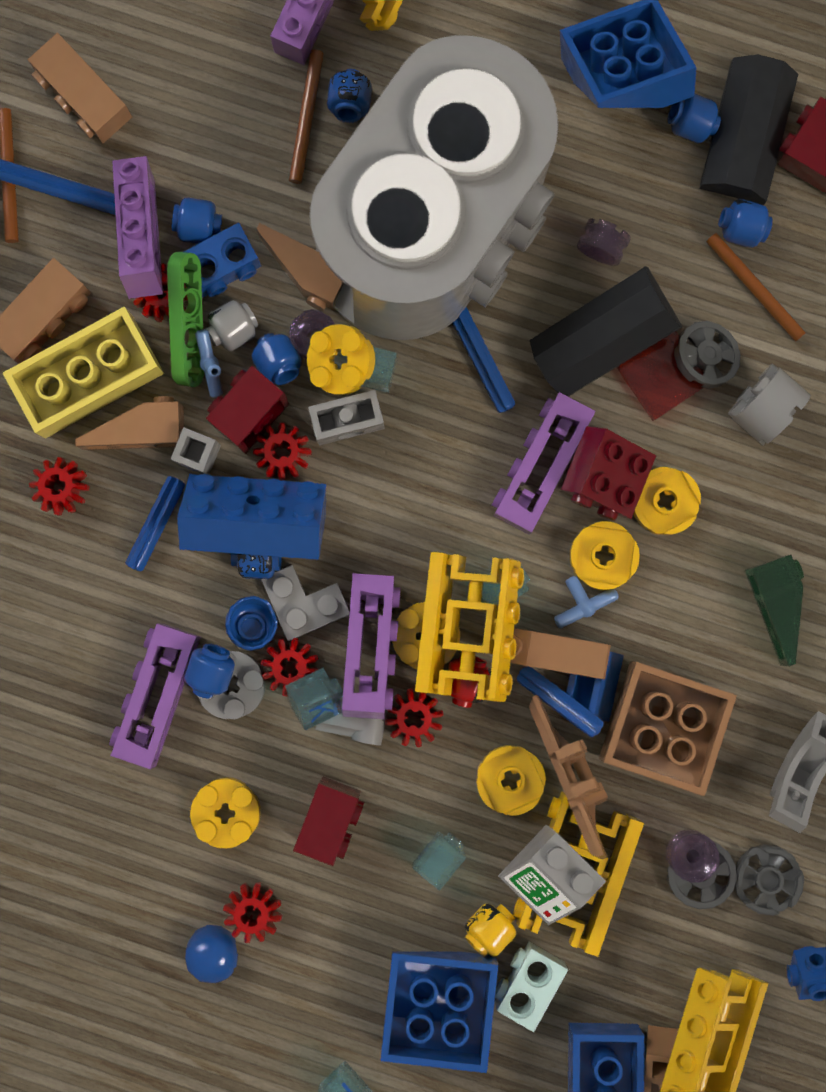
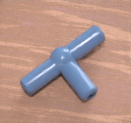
(209, 363)
(585, 606)

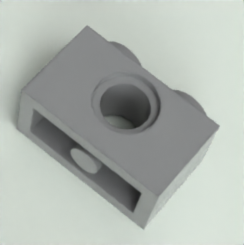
(346, 417)

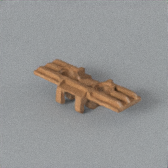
(581, 795)

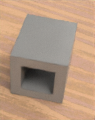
(195, 451)

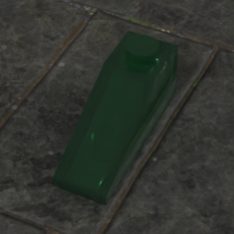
(779, 598)

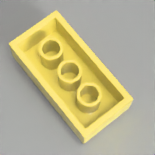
(83, 373)

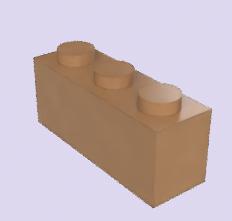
(78, 89)
(40, 311)

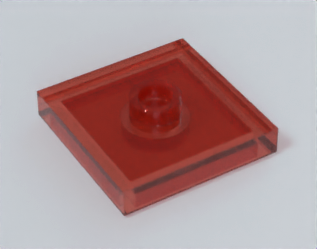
(657, 379)

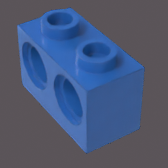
(216, 252)

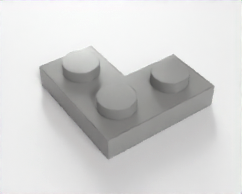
(303, 613)

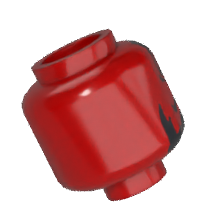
(465, 691)

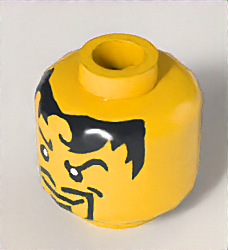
(490, 929)

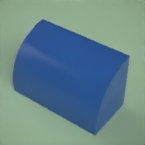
(596, 693)

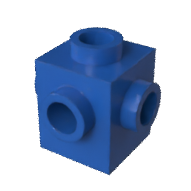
(808, 973)

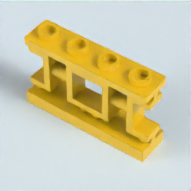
(442, 624)
(608, 892)
(715, 1032)

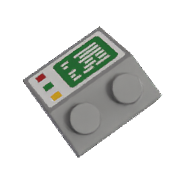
(551, 876)

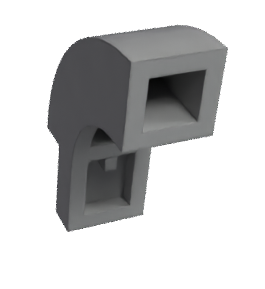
(800, 776)

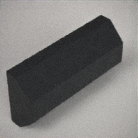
(750, 129)
(604, 333)

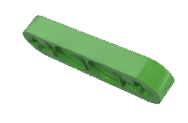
(181, 270)

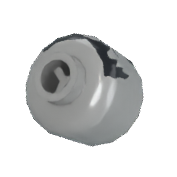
(231, 325)

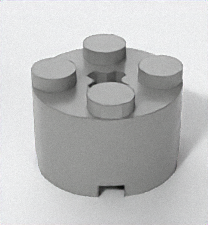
(769, 405)

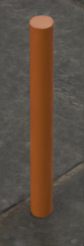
(306, 116)
(8, 189)
(755, 287)

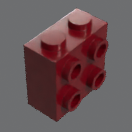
(806, 150)
(608, 473)

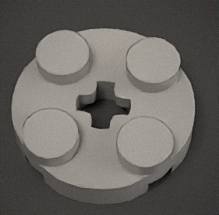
(249, 695)

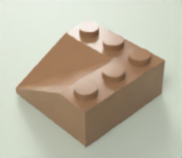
(667, 728)

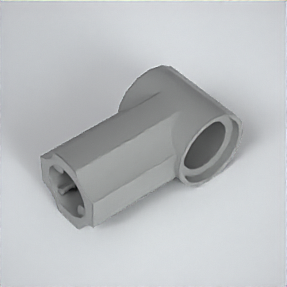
(359, 729)

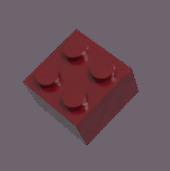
(247, 408)
(327, 820)

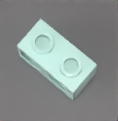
(538, 988)

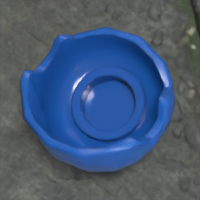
(251, 623)
(211, 954)

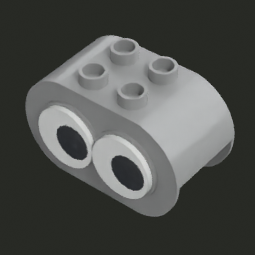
(437, 187)

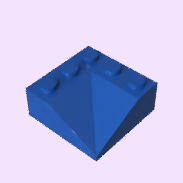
(629, 58)
(440, 1009)

